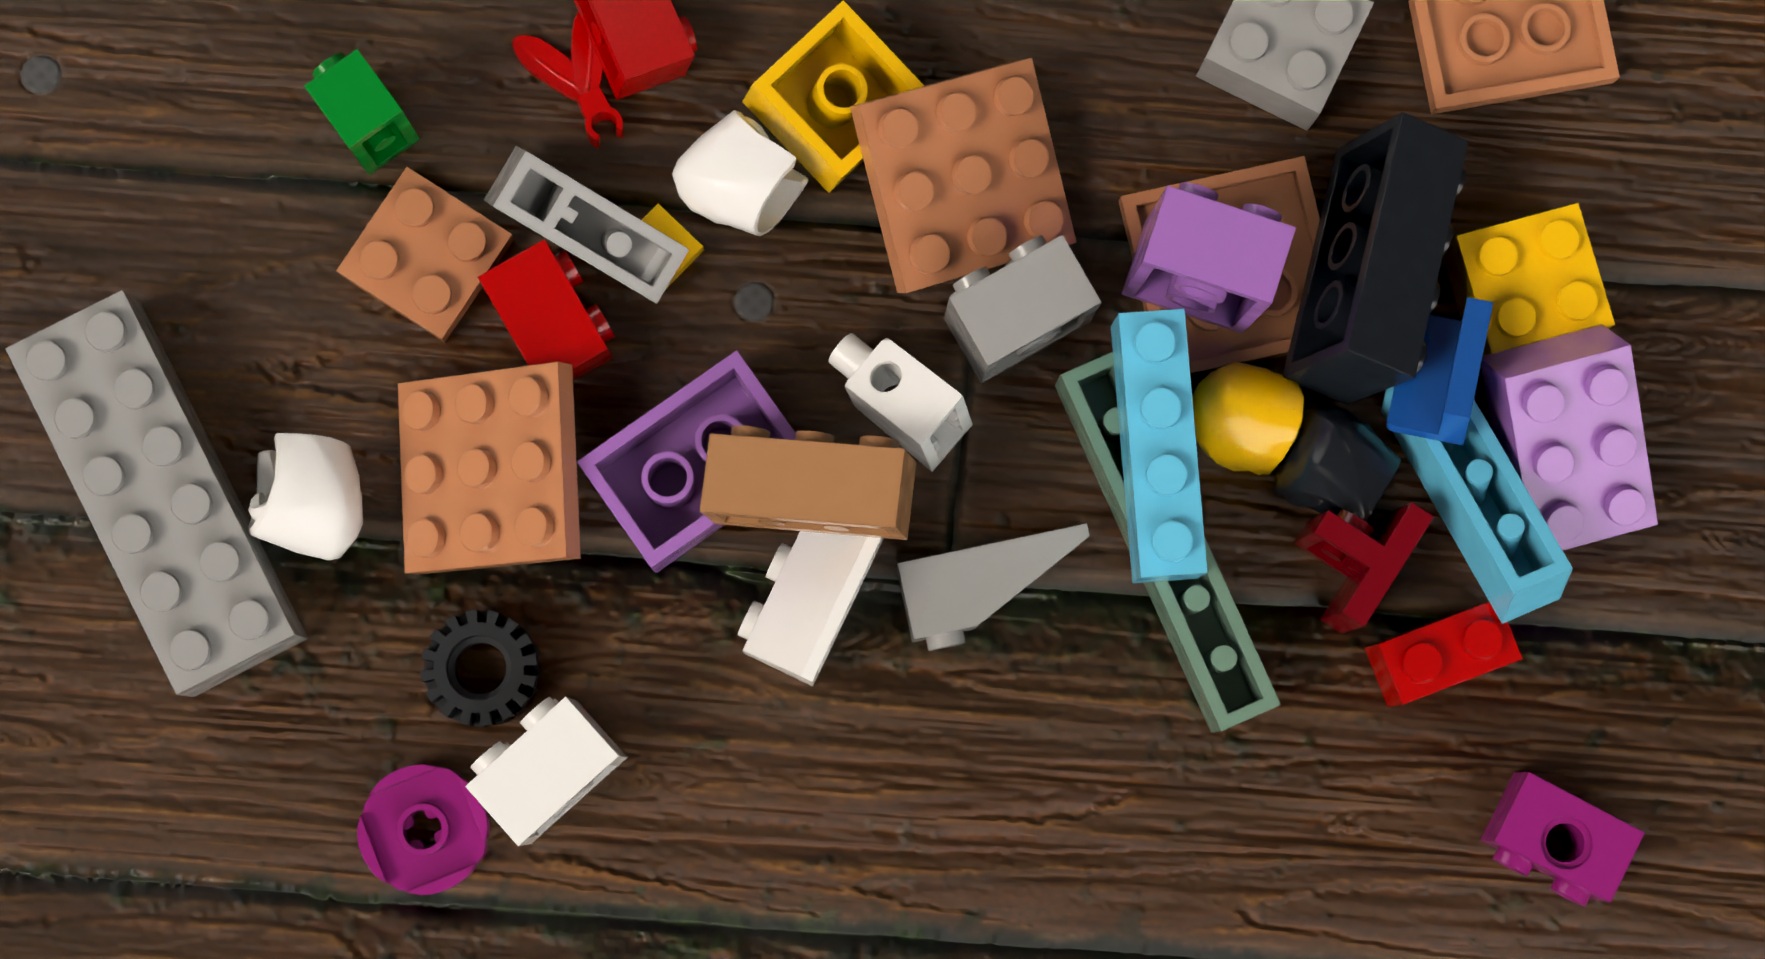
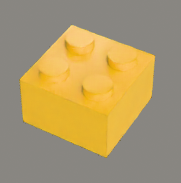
(815, 83)
(1534, 273)

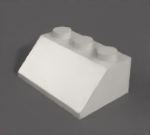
(808, 601)

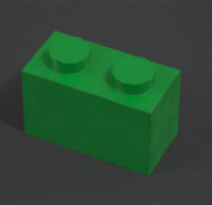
(361, 110)

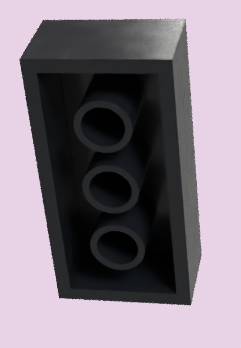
(1377, 260)

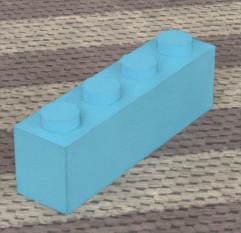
(1158, 446)
(1490, 517)

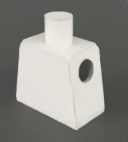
(919, 412)

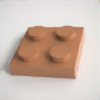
(425, 254)

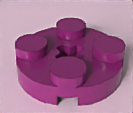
(390, 814)

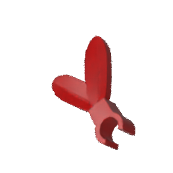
(574, 78)

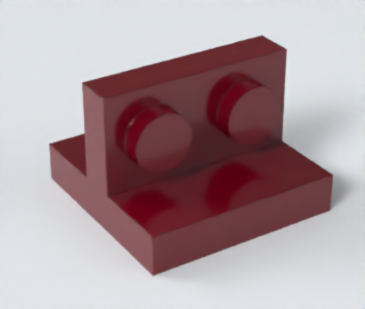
(1366, 562)

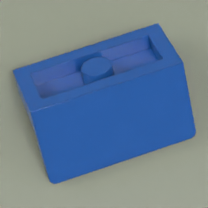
(1443, 392)

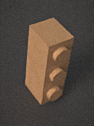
(808, 483)

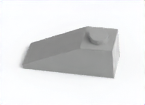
(586, 224)
(967, 586)

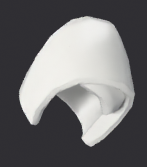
(738, 176)
(307, 496)

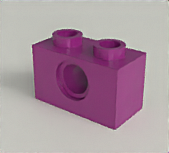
(1599, 842)

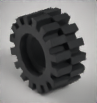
(443, 657)

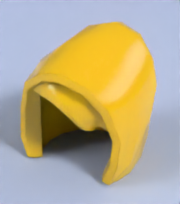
(1247, 417)

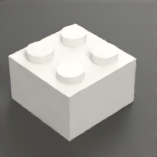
(544, 770)

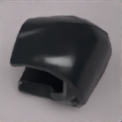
(1335, 464)

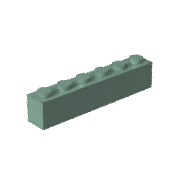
(1194, 612)

